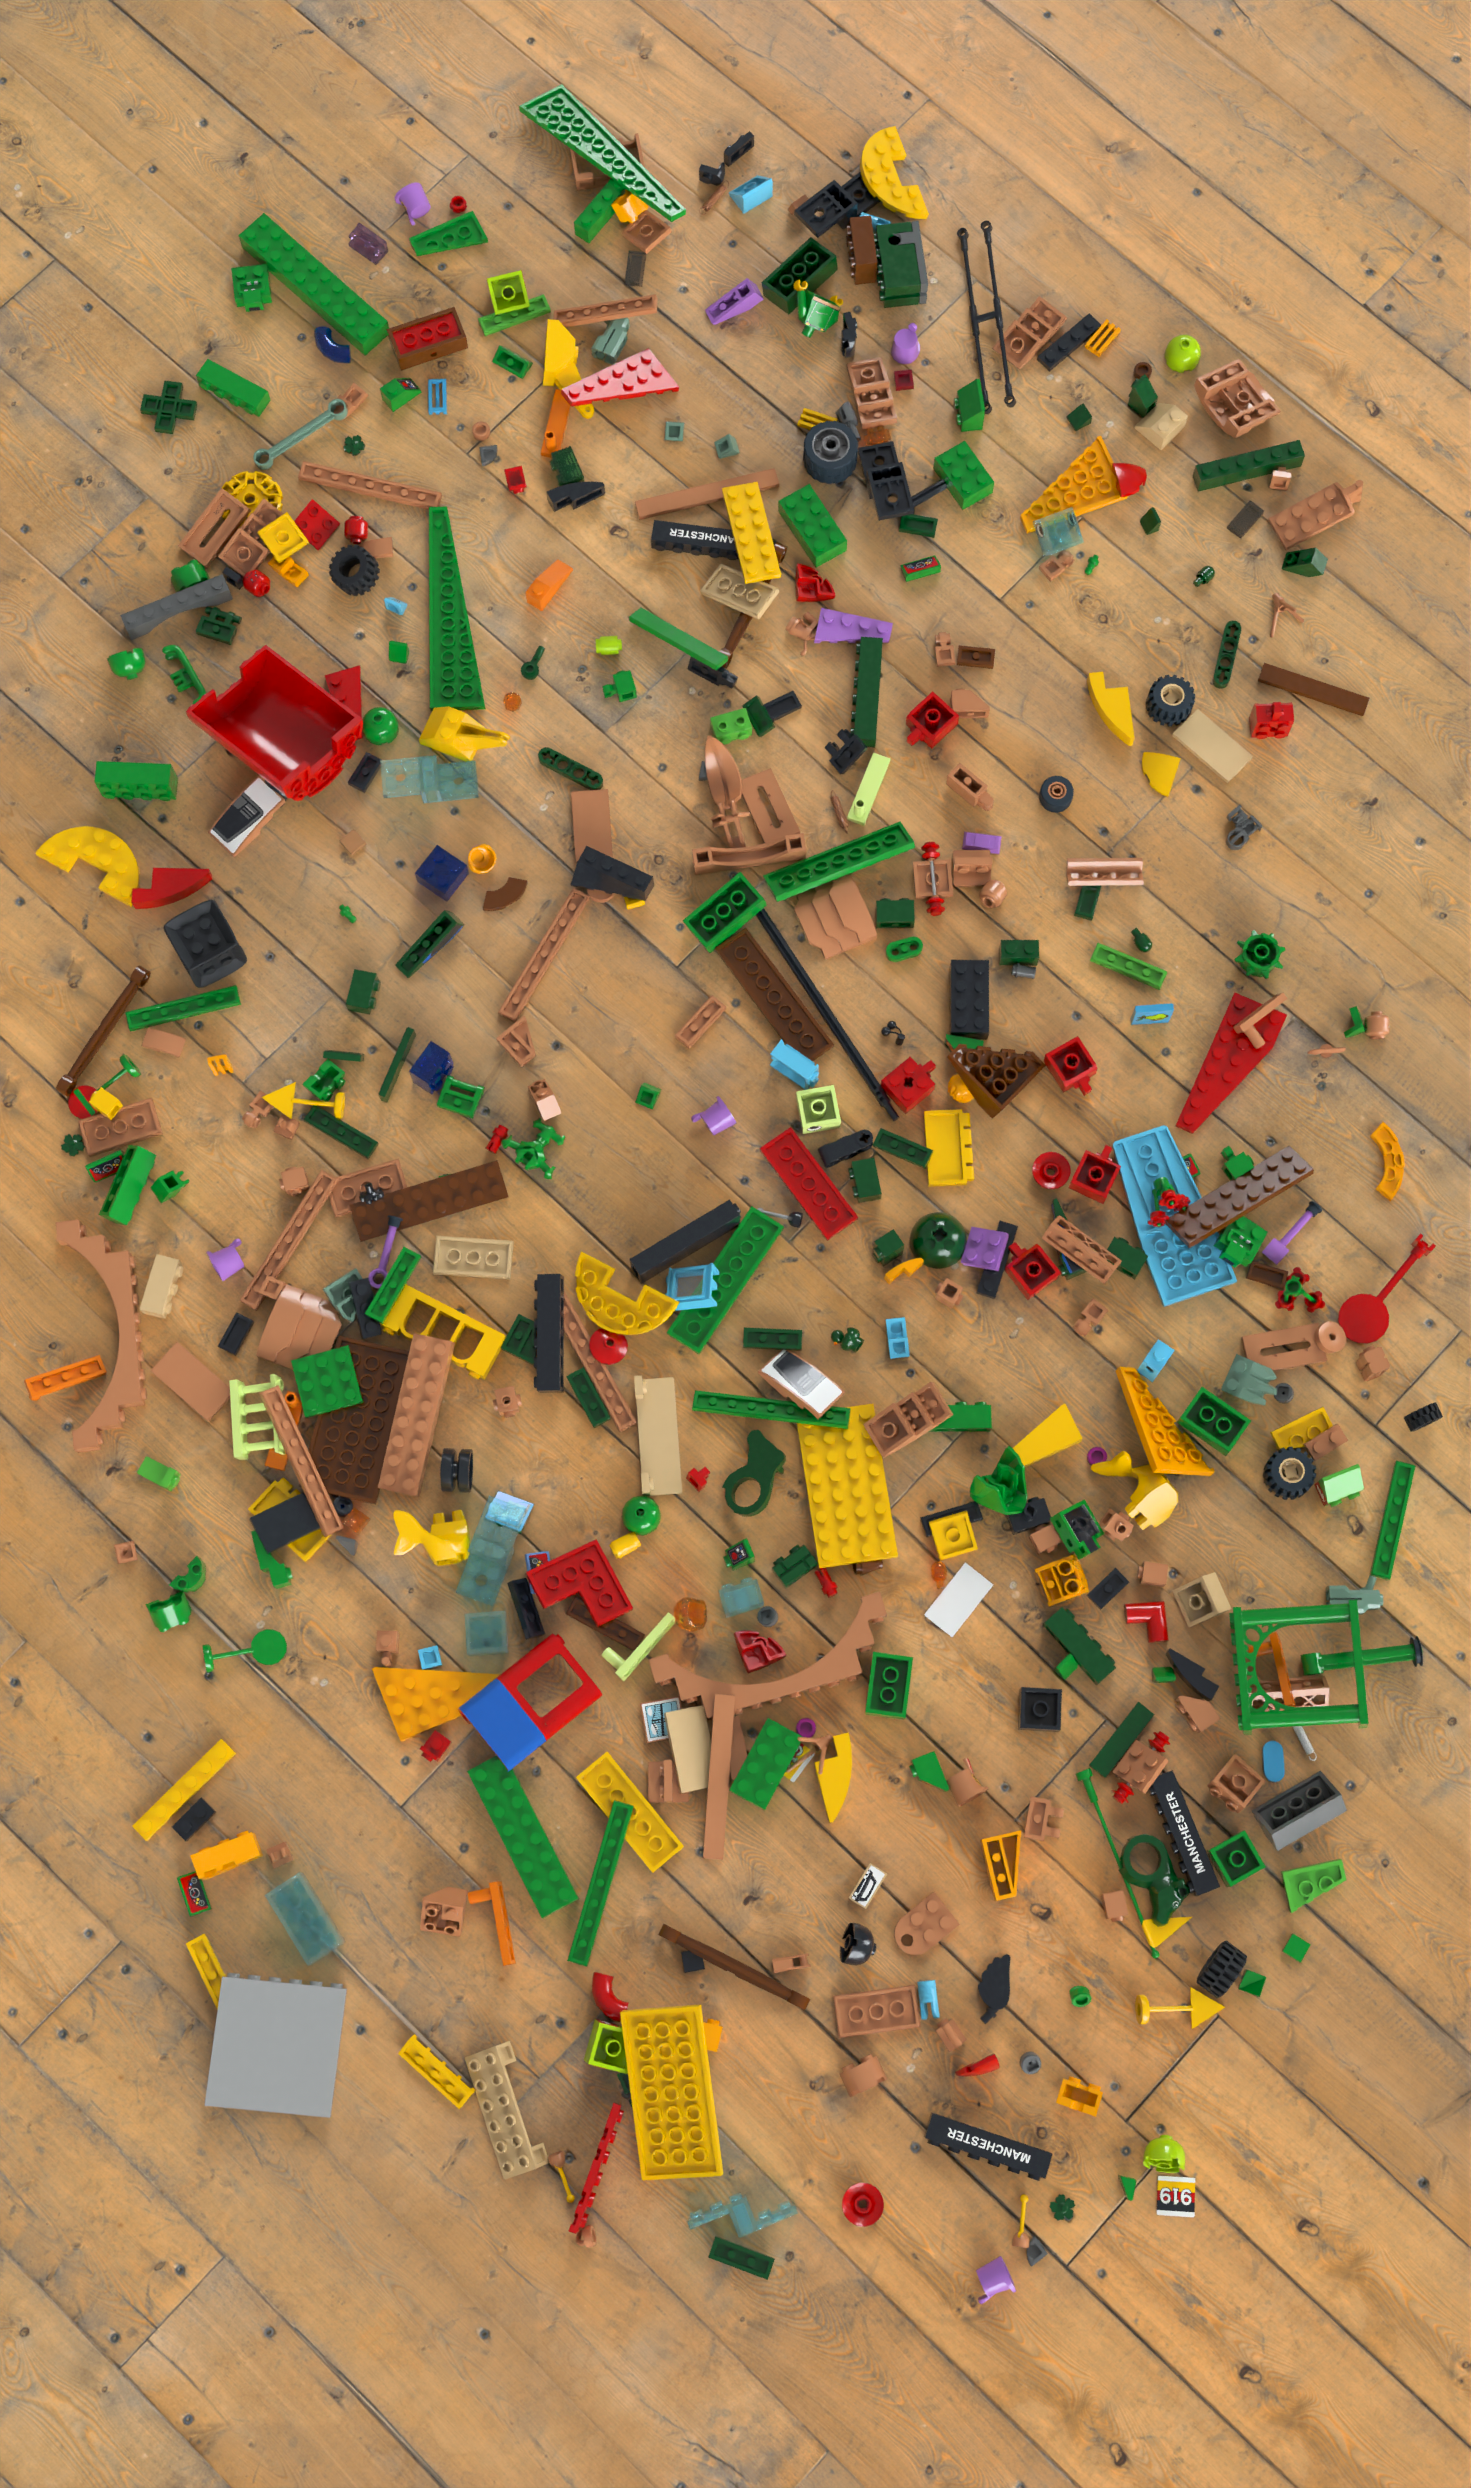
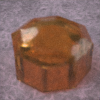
(512, 701)

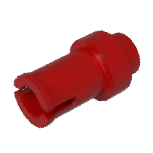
(498, 1135)
(828, 1586)

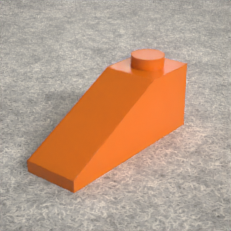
(547, 584)

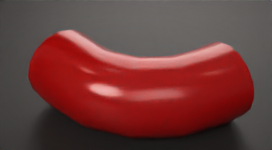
(605, 1998)

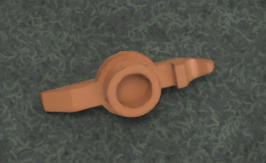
(1326, 1050)

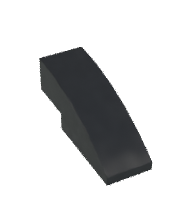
(575, 494)
(1192, 1675)

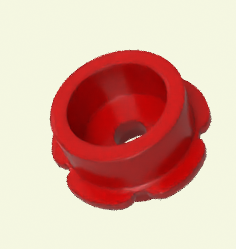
(458, 200)

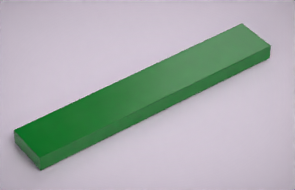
(678, 638)
(183, 1008)
(1392, 1520)

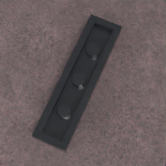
(1069, 342)
(991, 1279)

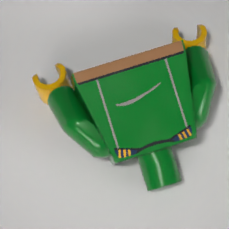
(816, 310)

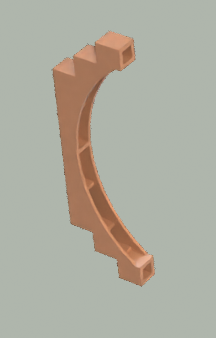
(127, 1381)
(835, 1666)

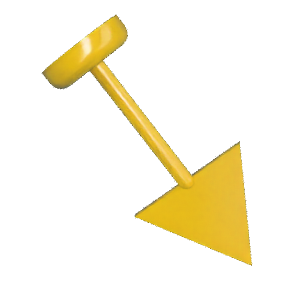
(284, 1100)
(1200, 2007)

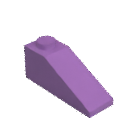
(735, 302)

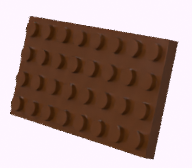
(353, 1440)

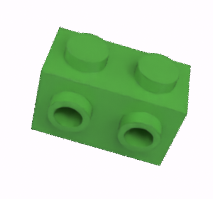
(731, 726)

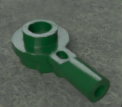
(530, 669)

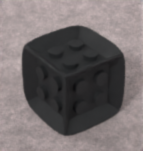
(205, 943)

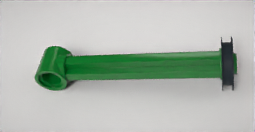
(1316, 1663)

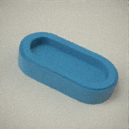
(1273, 1761)

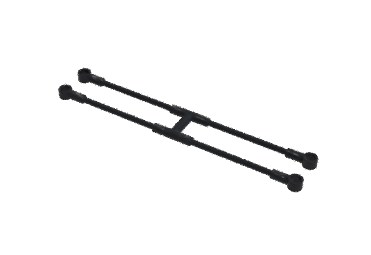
(997, 314)

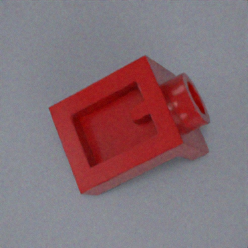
(435, 1746)

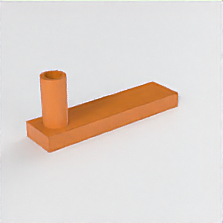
(556, 425)
(64, 1377)
(276, 1460)
(1274, 1646)
(496, 1894)

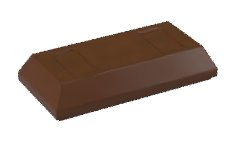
(1267, 1275)

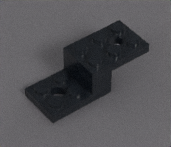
(837, 205)
(886, 480)

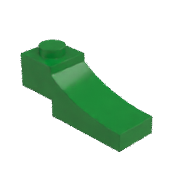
(279, 1573)

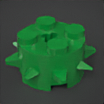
(1264, 945)

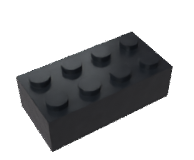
(969, 998)

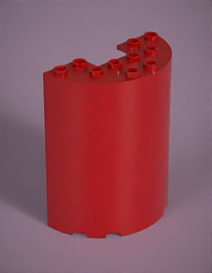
(280, 725)

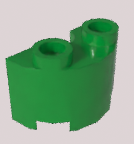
(188, 575)
(325, 1081)
(193, 1579)
(170, 1612)

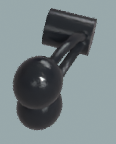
(887, 1030)

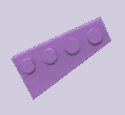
(841, 626)

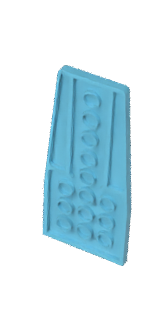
(1174, 1267)

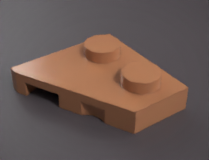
(518, 1042)

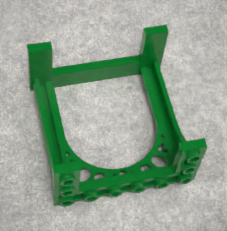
(1292, 1716)

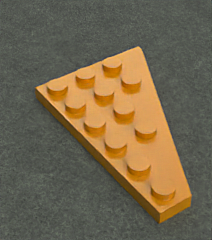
(1084, 486)
(1163, 1442)
(426, 1697)

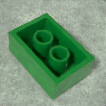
(964, 475)
(1214, 1421)
(888, 1685)

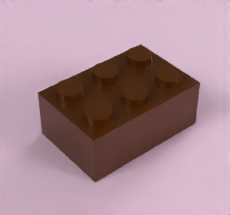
(861, 250)

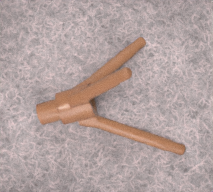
(1281, 606)
(819, 1746)

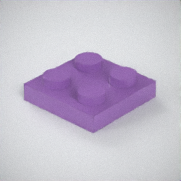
(984, 1248)

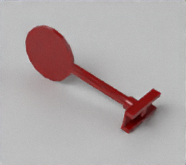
(1366, 1316)

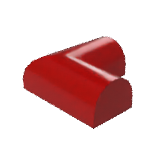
(1153, 1615)

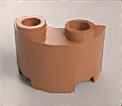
(862, 2076)

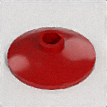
(1055, 1162)
(604, 1353)
(862, 2216)

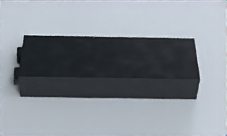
(685, 1241)

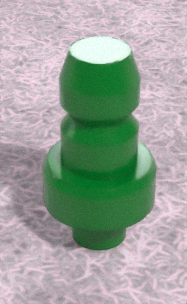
(1092, 562)
(346, 911)

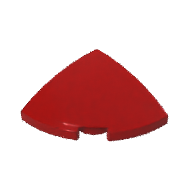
(1128, 478)
(811, 586)
(757, 1651)
(981, 2067)

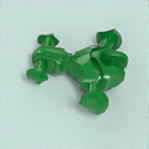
(532, 1152)

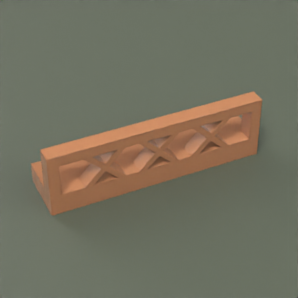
(1126, 870)
(1080, 1250)
(1306, 1687)

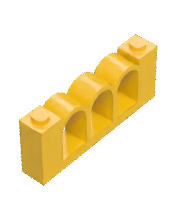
(484, 1355)

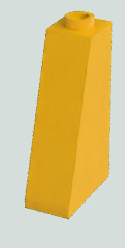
(1049, 1437)

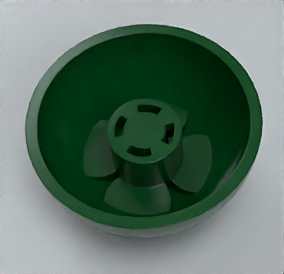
(938, 1250)

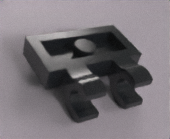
(848, 754)

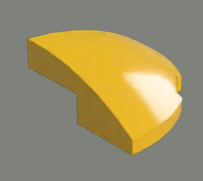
(1160, 770)

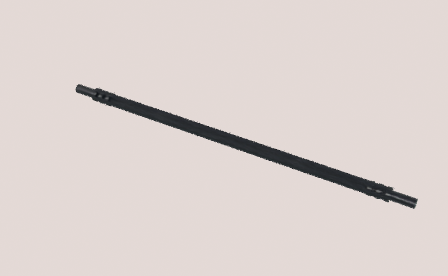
(826, 1013)

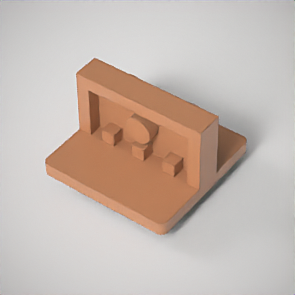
(971, 868)
(663, 1783)

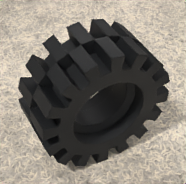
(1423, 1417)

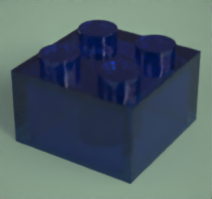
(442, 873)
(431, 1068)

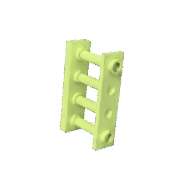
(239, 1410)

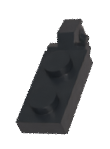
(717, 677)

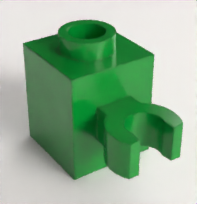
(622, 686)
(1236, 1165)
(168, 1185)

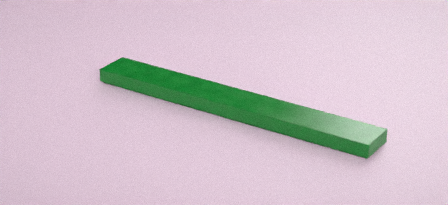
(767, 1409)
(600, 1883)

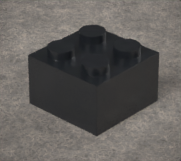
(1039, 1709)

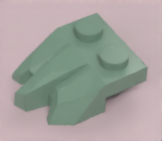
(340, 1295)
(1249, 1380)

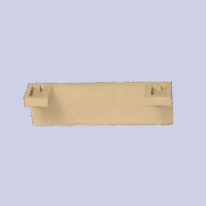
(658, 1436)
(502, 2112)

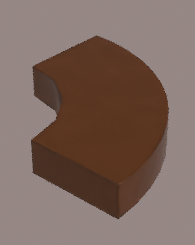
(505, 896)

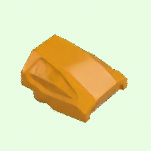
(1063, 1580)

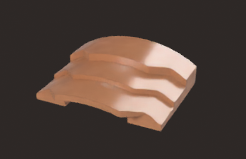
(1235, 398)
(835, 916)
(298, 1327)

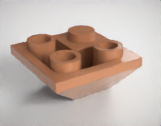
(444, 1911)

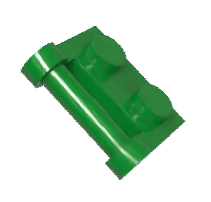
(459, 1102)

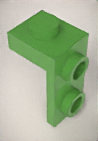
(159, 1473)

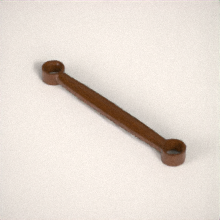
(744, 620)
(137, 980)
(734, 1966)

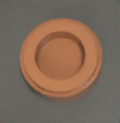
(481, 431)

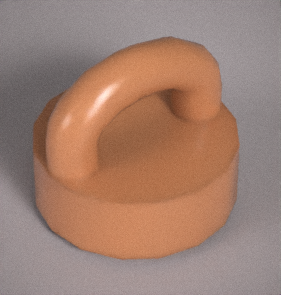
(589, 2237)

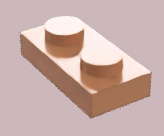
(1325, 1442)

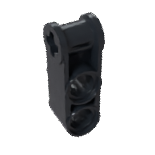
(845, 1148)

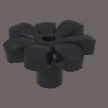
(371, 1194)

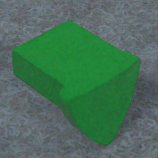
(1358, 1022)

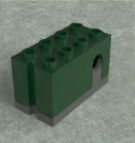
(900, 264)

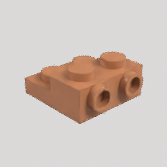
(1235, 1784)

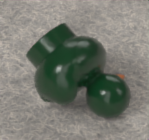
(850, 1341)

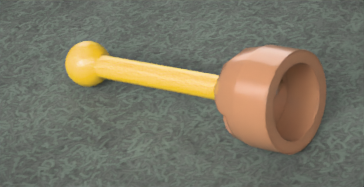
(557, 2161)
(1021, 2239)

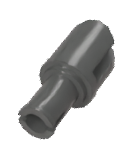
(847, 416)

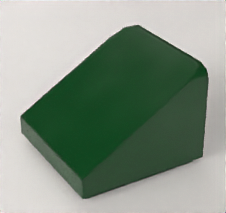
(1079, 417)
(1150, 521)

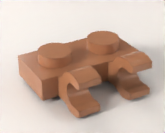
(1037, 1819)

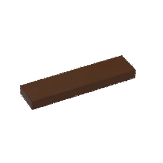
(613, 1629)

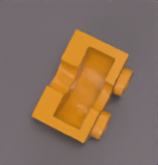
(628, 207)
(1080, 2097)

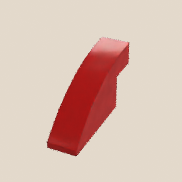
(170, 886)

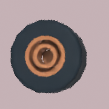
(1056, 801)

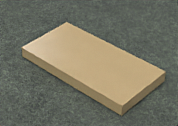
(729, 588)
(1212, 746)
(473, 1257)
(689, 1747)

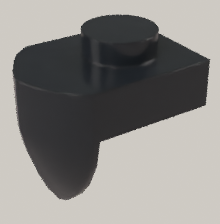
(712, 175)

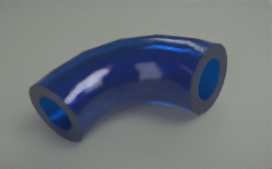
(329, 347)

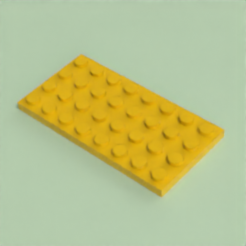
(847, 1492)
(671, 2092)

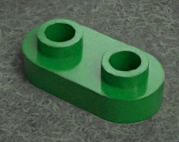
(903, 948)

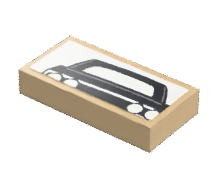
(867, 1886)

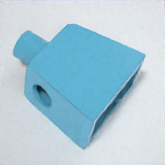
(1155, 1360)

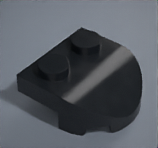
(848, 335)

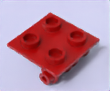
(316, 524)

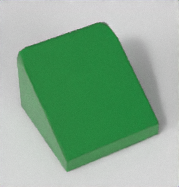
(398, 652)
(648, 1095)
(1066, 1666)
(1163, 1674)
(1128, 2185)

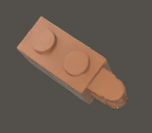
(969, 787)

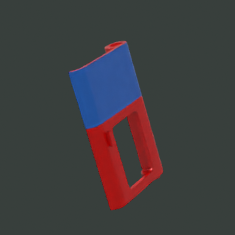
(507, 1718)

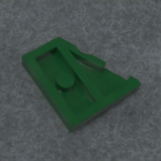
(520, 1340)

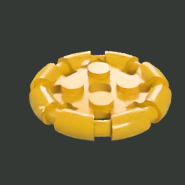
(254, 490)

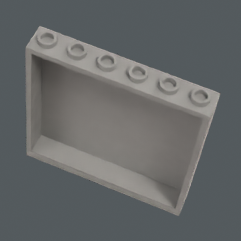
(276, 2045)

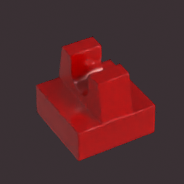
(697, 1478)

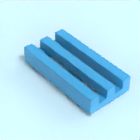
(438, 409)

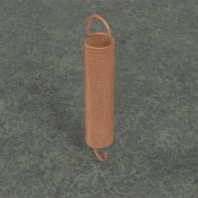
(714, 197)
(839, 811)

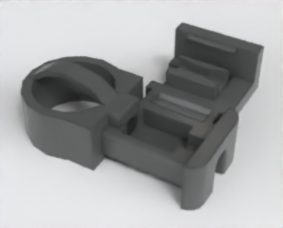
(1243, 829)

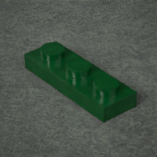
(903, 1148)
(772, 1339)
(588, 1397)
(741, 2257)

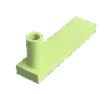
(868, 789)
(625, 1668)

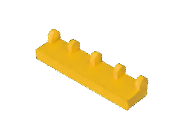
(436, 2072)

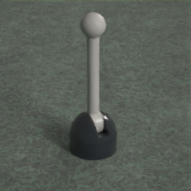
(794, 1218)

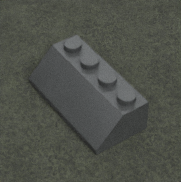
(1299, 1810)

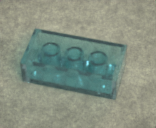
(305, 1918)

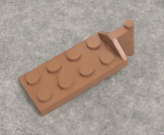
(1315, 513)

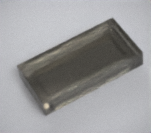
(635, 268)
(1245, 519)

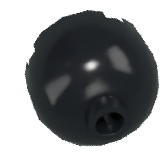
(858, 1945)

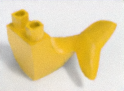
(1154, 1494)
(445, 1544)

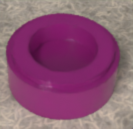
(1096, 1455)
(806, 1727)

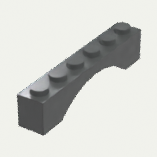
(146, 618)

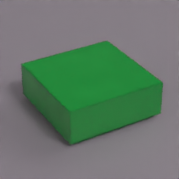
(1296, 1948)

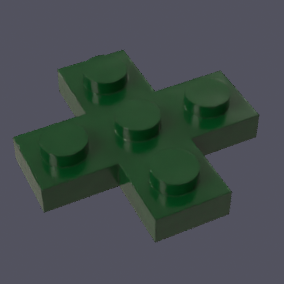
(168, 407)

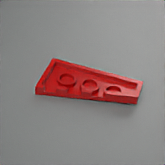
(346, 688)

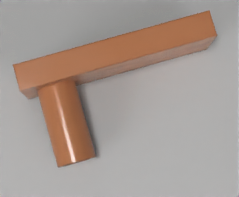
(1247, 1023)

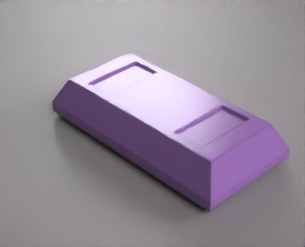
(979, 841)

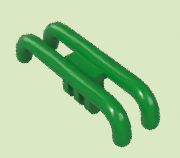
(186, 676)

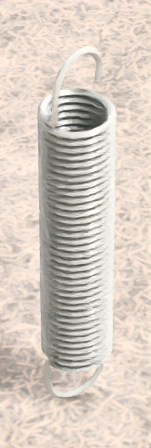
(1304, 1740)

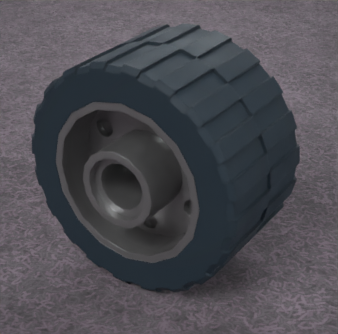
(830, 452)

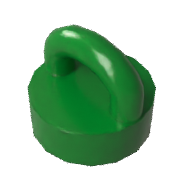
(1080, 1996)

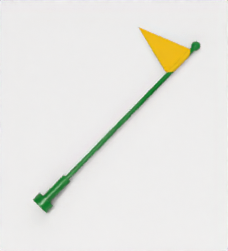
(1154, 1934)

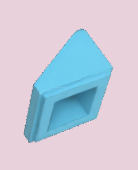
(395, 605)

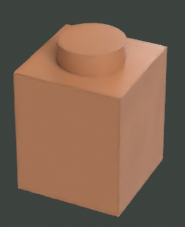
(1152, 1574)
(1114, 1905)

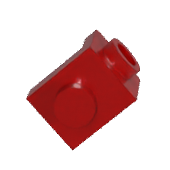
(515, 479)

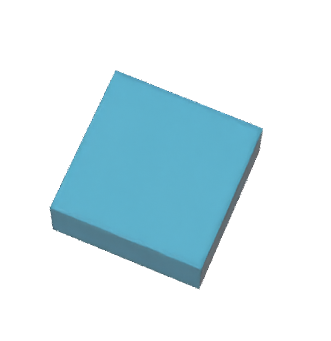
(430, 1657)

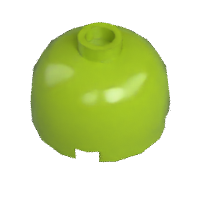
(1182, 353)
(1164, 2154)

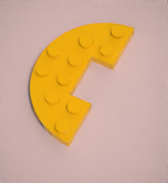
(881, 176)
(99, 849)
(614, 1310)

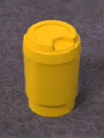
(624, 1545)

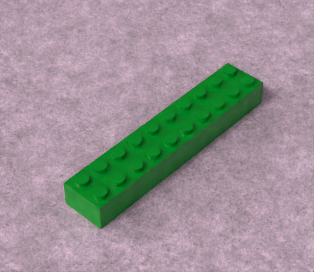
(314, 284)

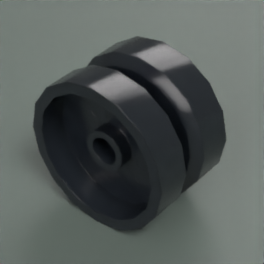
(456, 1470)

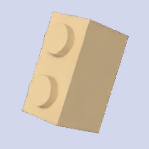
(1162, 424)
(1201, 1599)

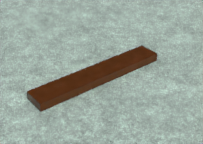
(1313, 689)

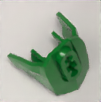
(1004, 1489)

